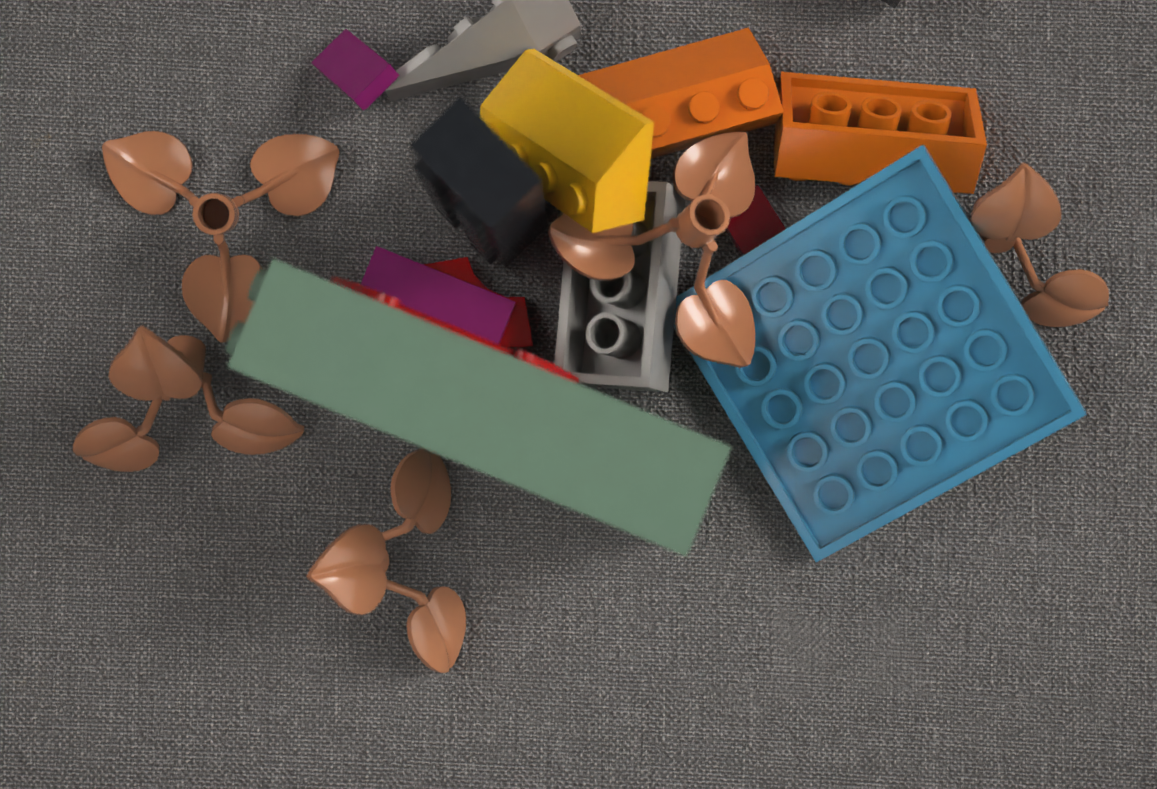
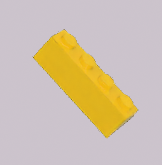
(575, 139)

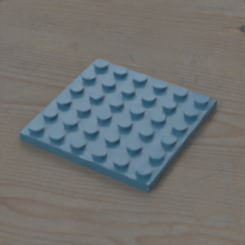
(883, 358)

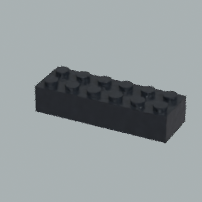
(480, 184)

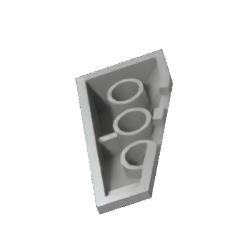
(490, 45)

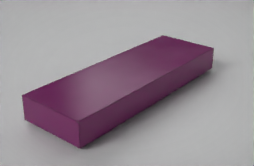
(439, 294)

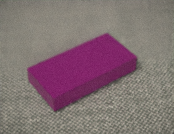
(355, 69)

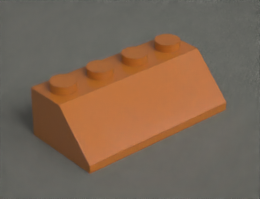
(697, 90)
(859, 126)

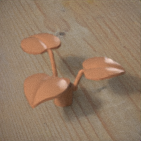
(150, 173)
(721, 186)
(1030, 210)
(175, 369)
(357, 560)

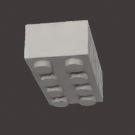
(624, 327)

